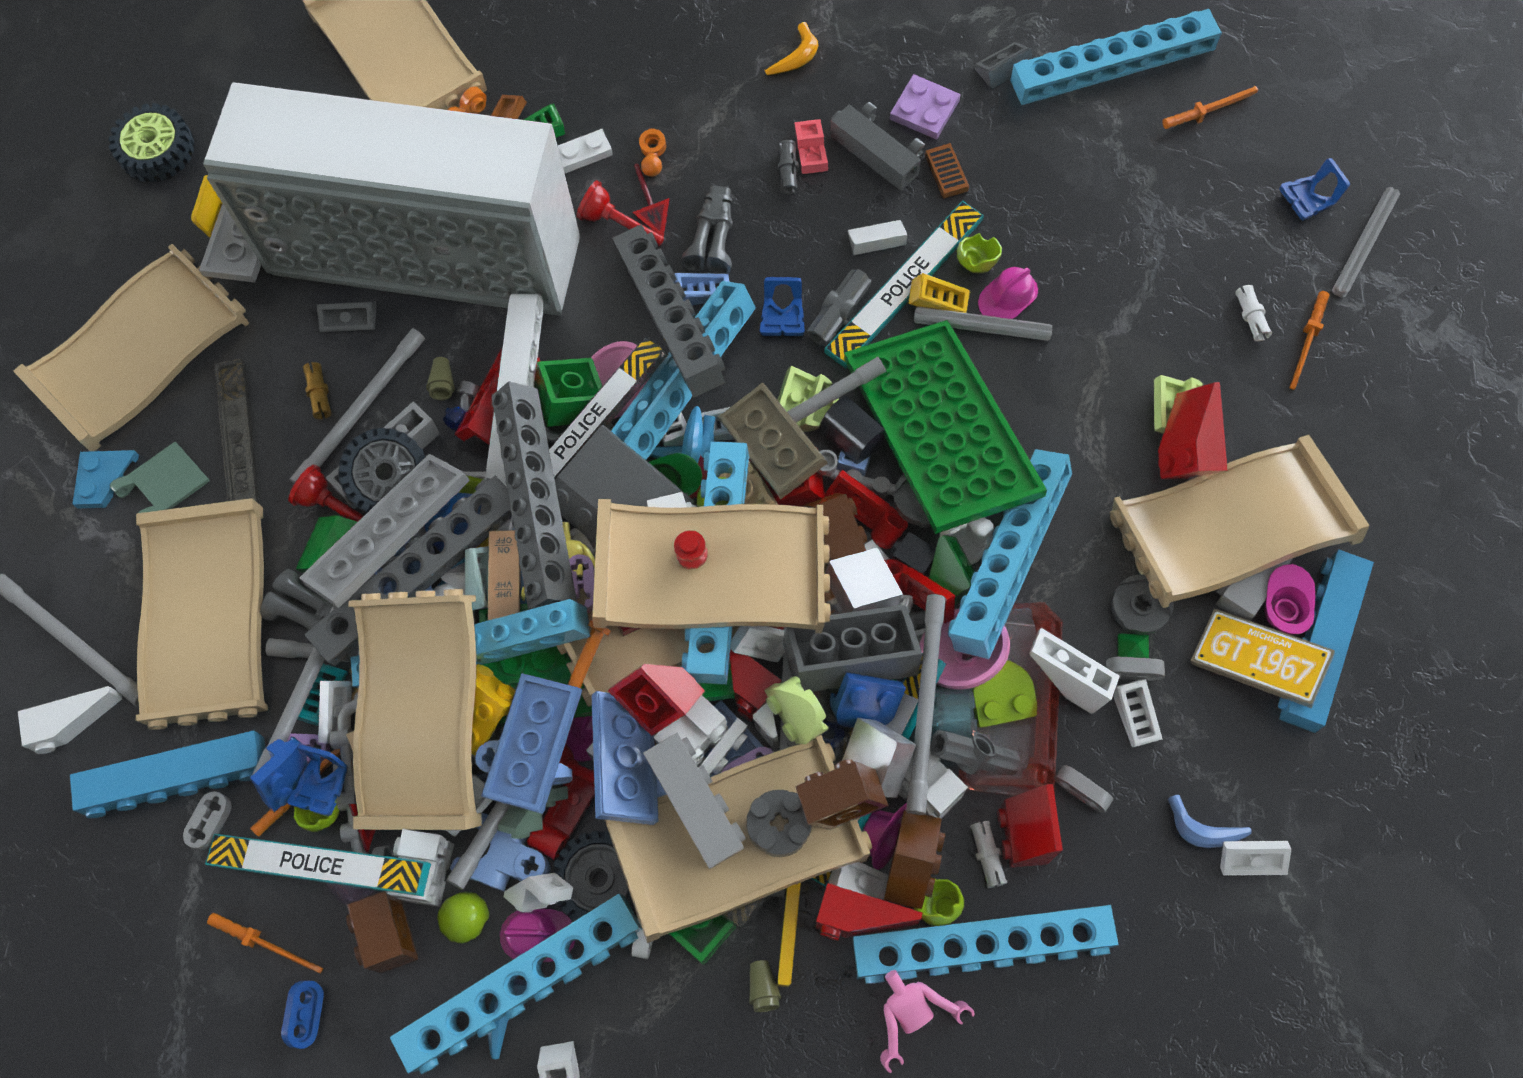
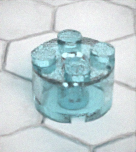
(954, 712)

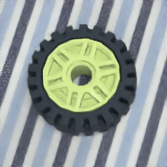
(151, 142)

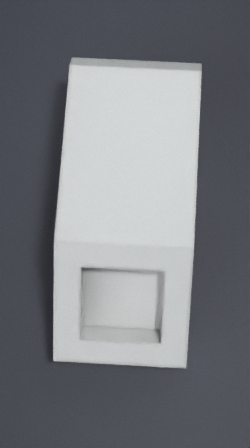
(538, 892)

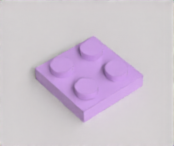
(925, 106)

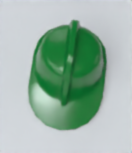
(680, 470)

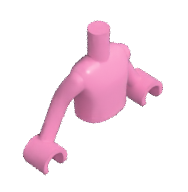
(912, 1011)

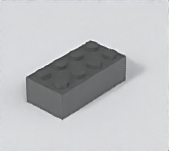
(856, 642)

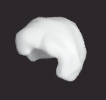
(973, 537)

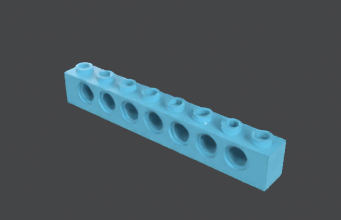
(1115, 56)
(666, 391)
(732, 459)
(1008, 561)
(522, 633)
(1096, 920)
(412, 1041)

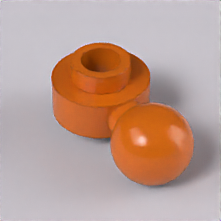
(471, 101)
(651, 164)

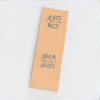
(503, 574)

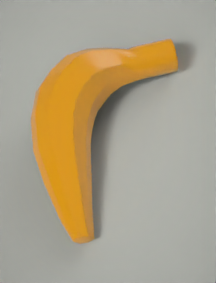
(800, 56)

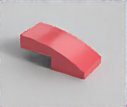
(811, 146)

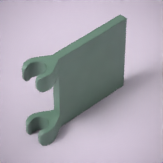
(163, 479)

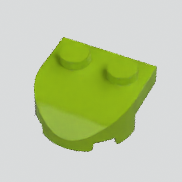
(1005, 697)

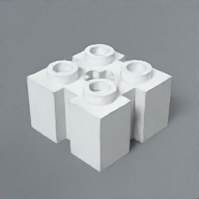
(701, 725)
(943, 788)
(430, 849)

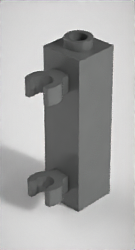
(875, 146)

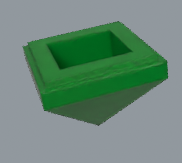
(1133, 645)

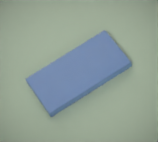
(531, 743)
(621, 772)

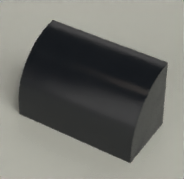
(852, 430)

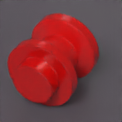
(690, 549)

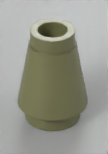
(440, 381)
(763, 987)

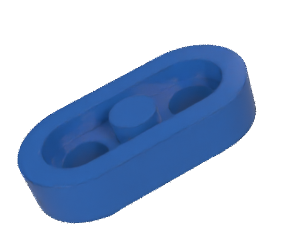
(303, 1014)

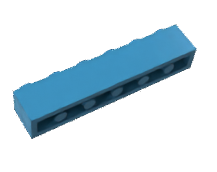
(1334, 621)
(166, 774)

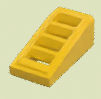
(922, 291)

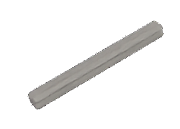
(1365, 242)
(984, 323)

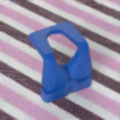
(1302, 194)
(778, 320)
(313, 791)

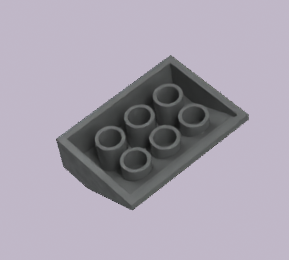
(607, 471)

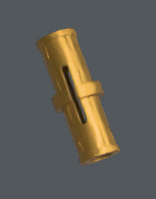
(317, 390)

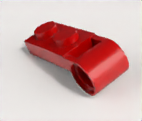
(871, 510)
(920, 586)
(563, 819)

